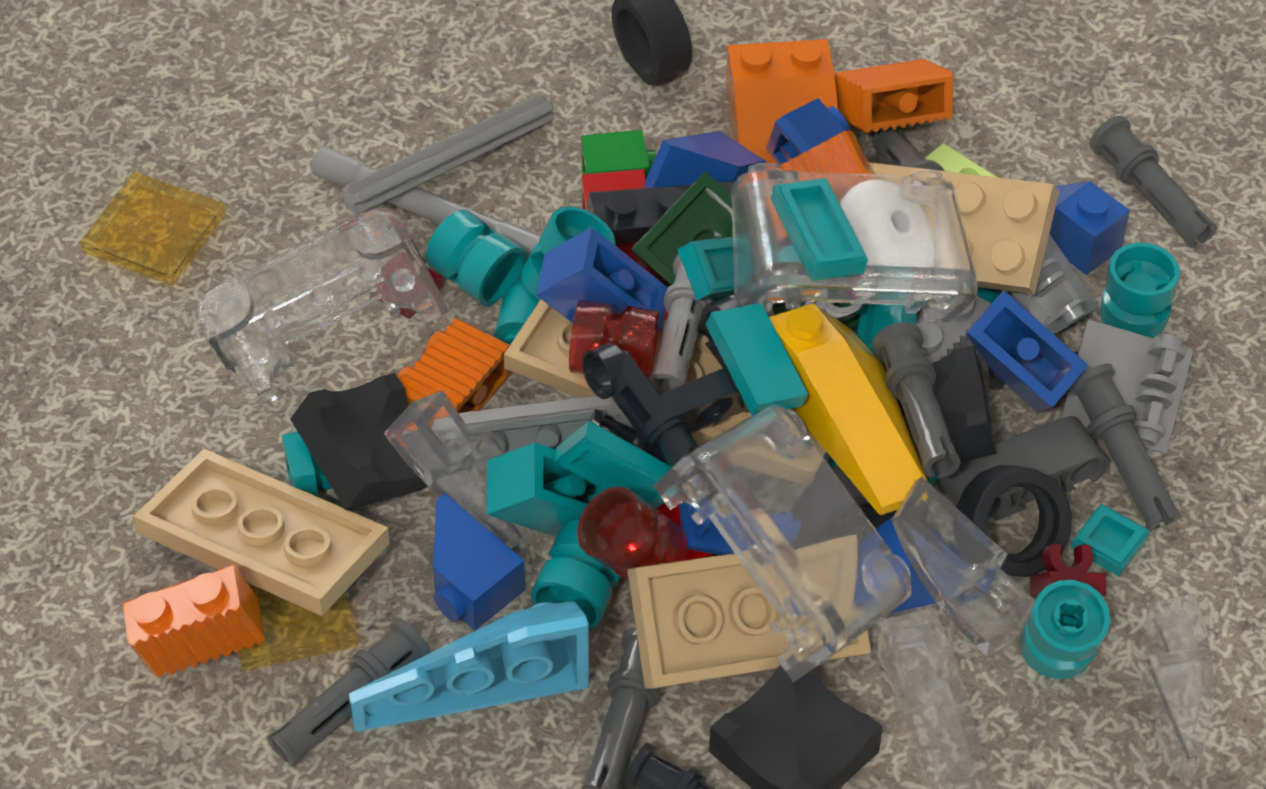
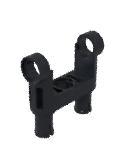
(670, 417)

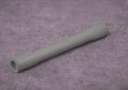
(345, 169)

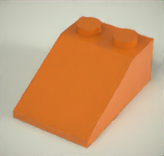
(772, 81)

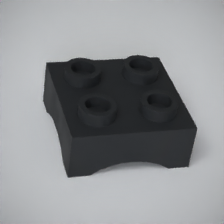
(963, 404)
(349, 442)
(794, 736)

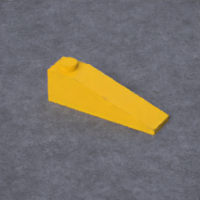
(850, 405)

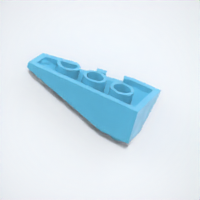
(504, 662)

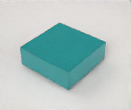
(1112, 539)

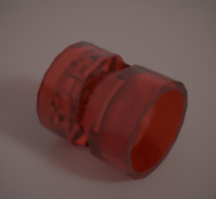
(630, 331)
(628, 532)

